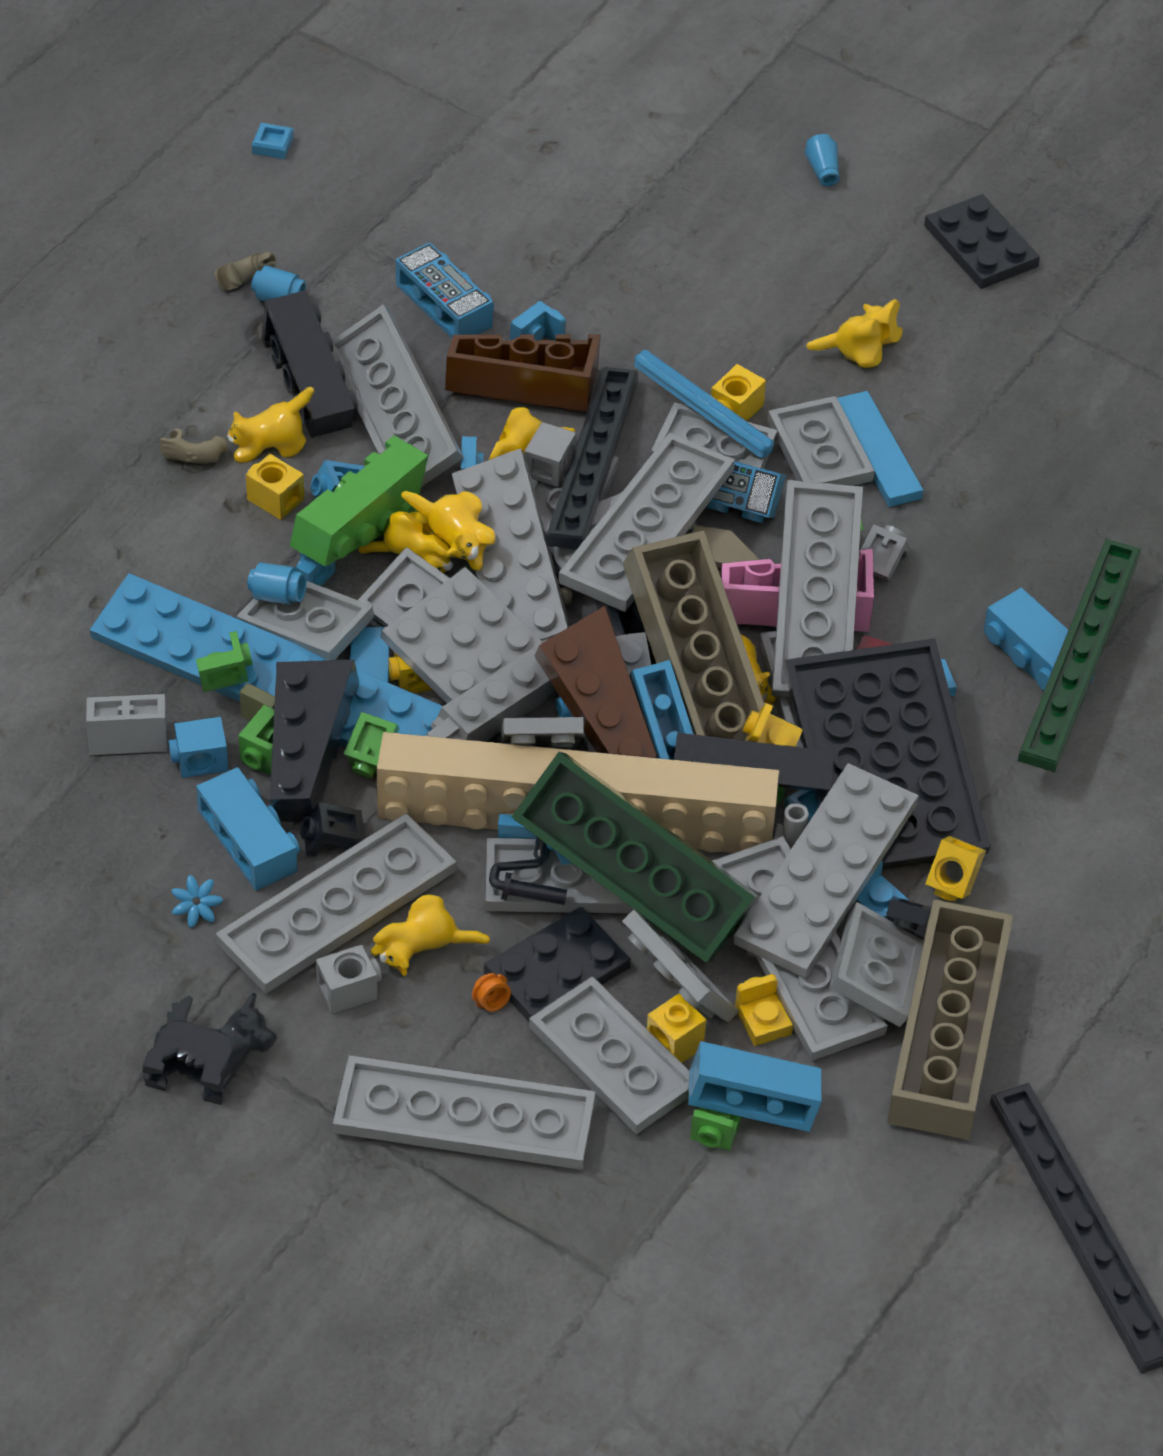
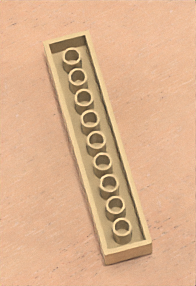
(478, 780)

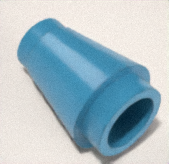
(823, 157)

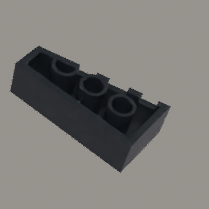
(307, 361)
(307, 726)

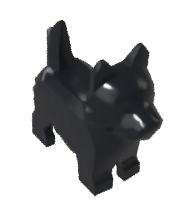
(205, 1052)

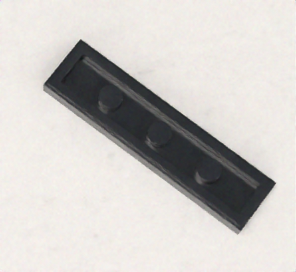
(796, 765)

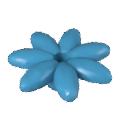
(196, 892)

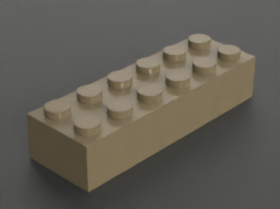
(695, 630)
(950, 1020)

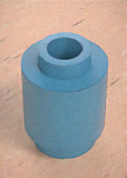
(274, 283)
(277, 583)

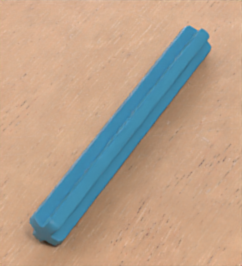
(704, 404)

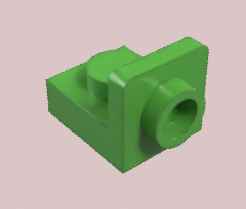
(225, 668)
(257, 741)
(365, 743)
(714, 1128)

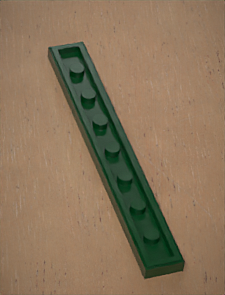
(1079, 656)

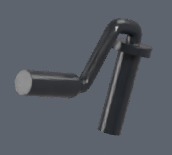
(522, 888)

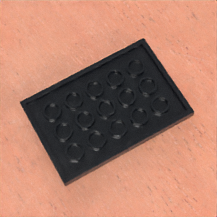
(896, 720)

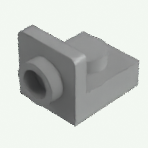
(888, 548)

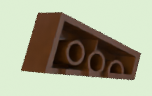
(525, 369)
(595, 685)

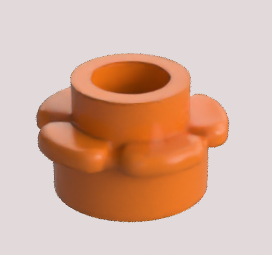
(491, 992)

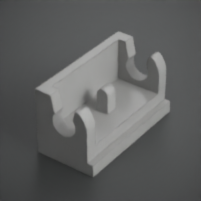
(126, 724)

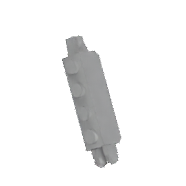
(504, 694)

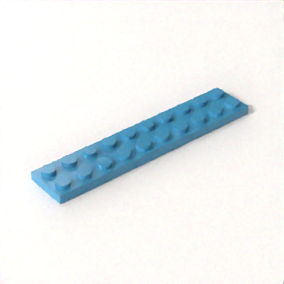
(178, 630)

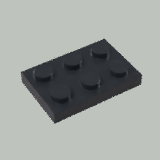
(981, 241)
(558, 961)

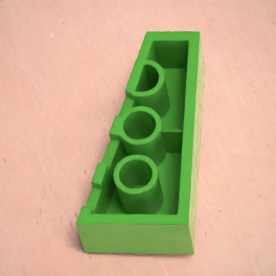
(360, 504)

